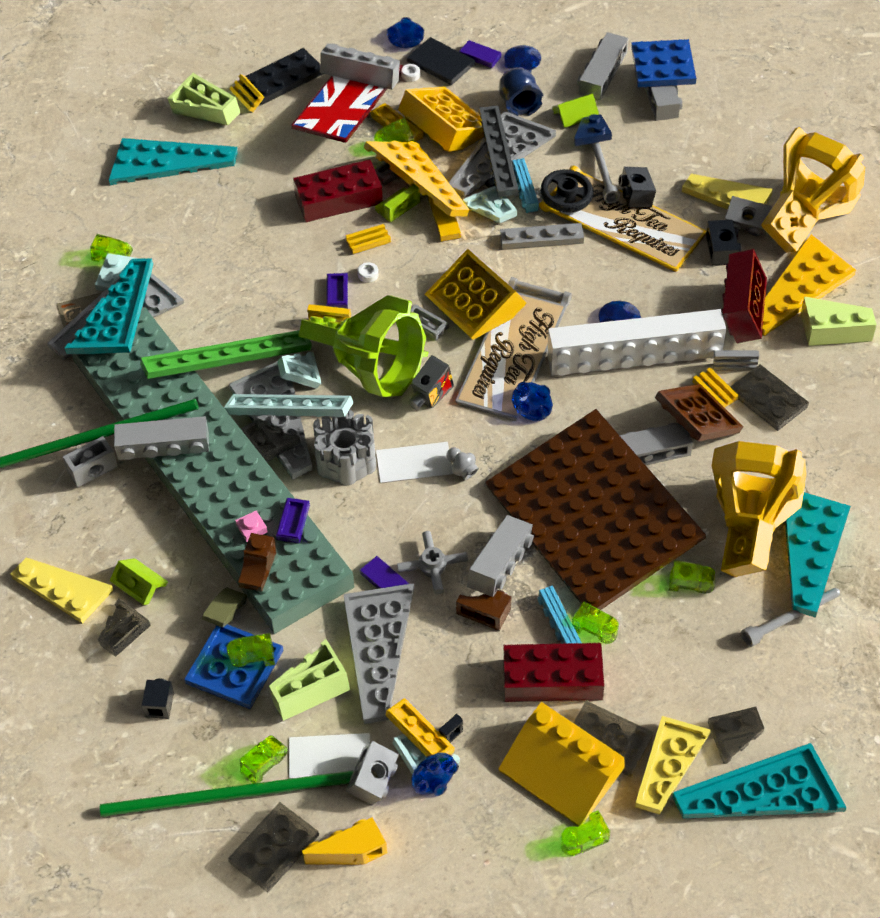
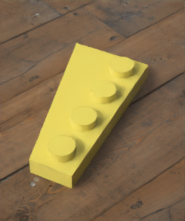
(721, 191)
(64, 589)
(669, 759)

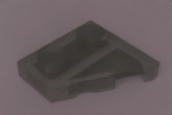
(269, 439)
(122, 628)

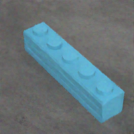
(525, 186)
(557, 616)

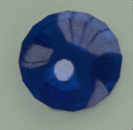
(405, 33)
(522, 57)
(618, 311)
(532, 401)
(434, 774)

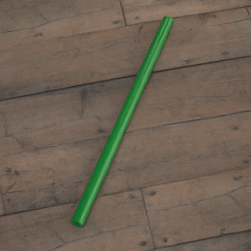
(94, 434)
(225, 793)

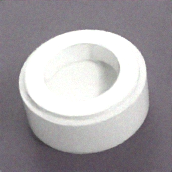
(410, 72)
(368, 272)

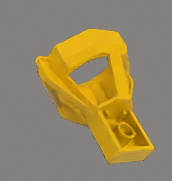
(806, 195)
(753, 503)

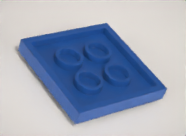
(663, 63)
(217, 676)

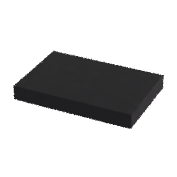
(441, 61)

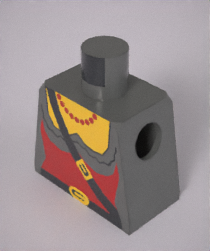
(431, 383)

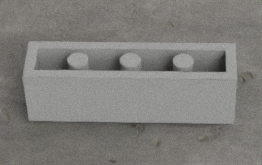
(603, 65)
(359, 66)
(664, 101)
(161, 438)
(660, 443)
(500, 556)

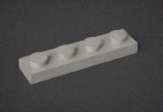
(542, 236)

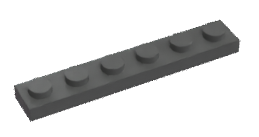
(498, 151)

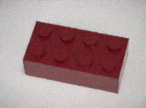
(338, 190)
(744, 296)
(553, 672)

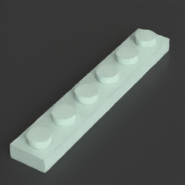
(289, 405)

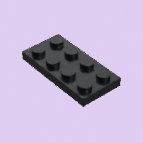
(284, 75)

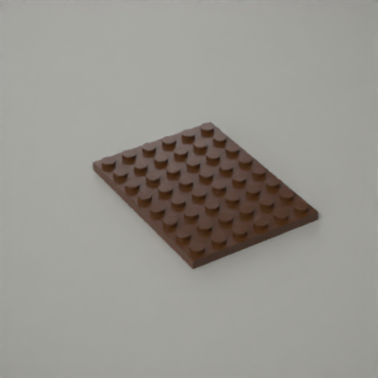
(595, 511)

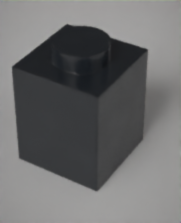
(157, 698)

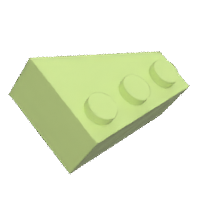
(203, 101)
(836, 322)
(310, 683)

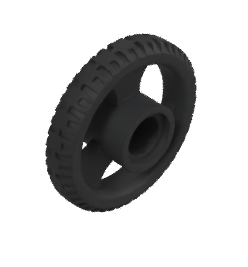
(567, 190)

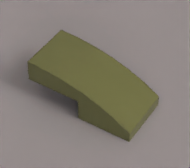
(223, 607)

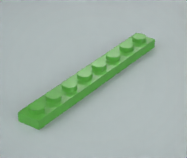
(223, 354)

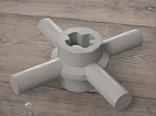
(432, 562)

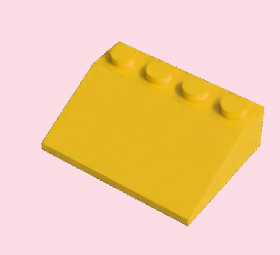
(442, 117)
(474, 296)
(561, 764)

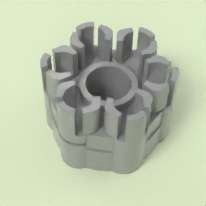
(345, 448)

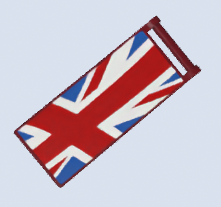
(339, 108)

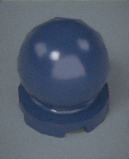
(520, 92)

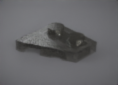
(735, 731)

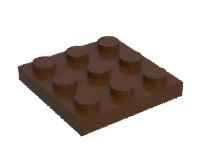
(698, 412)

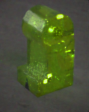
(396, 131)
(103, 245)
(691, 577)
(596, 623)
(251, 649)
(262, 758)
(586, 836)

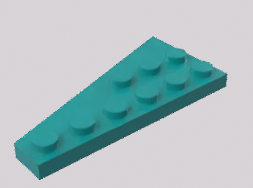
(163, 158)
(116, 317)
(811, 545)
(774, 786)

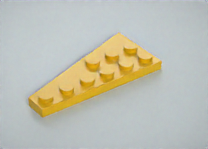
(416, 168)
(810, 274)

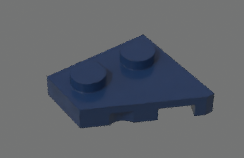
(592, 130)

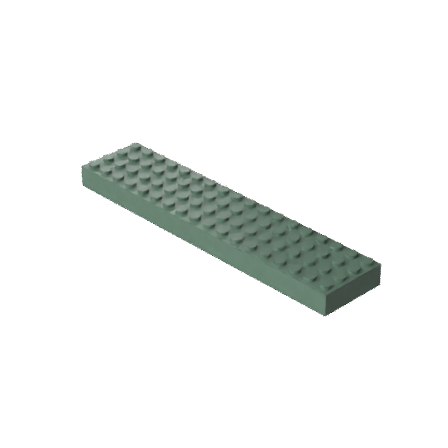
(221, 483)

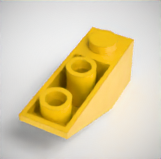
(348, 847)

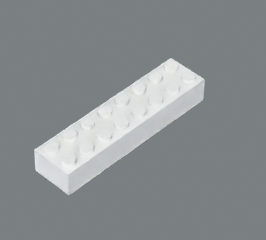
(635, 342)

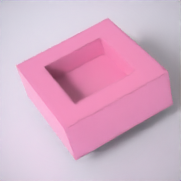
(251, 524)

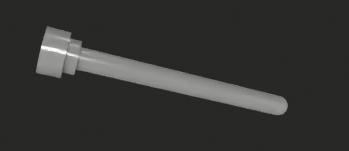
(610, 192)
(753, 635)

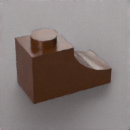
(257, 562)
(485, 609)

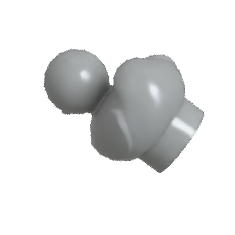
(463, 463)

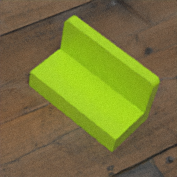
(574, 110)
(398, 203)
(137, 580)

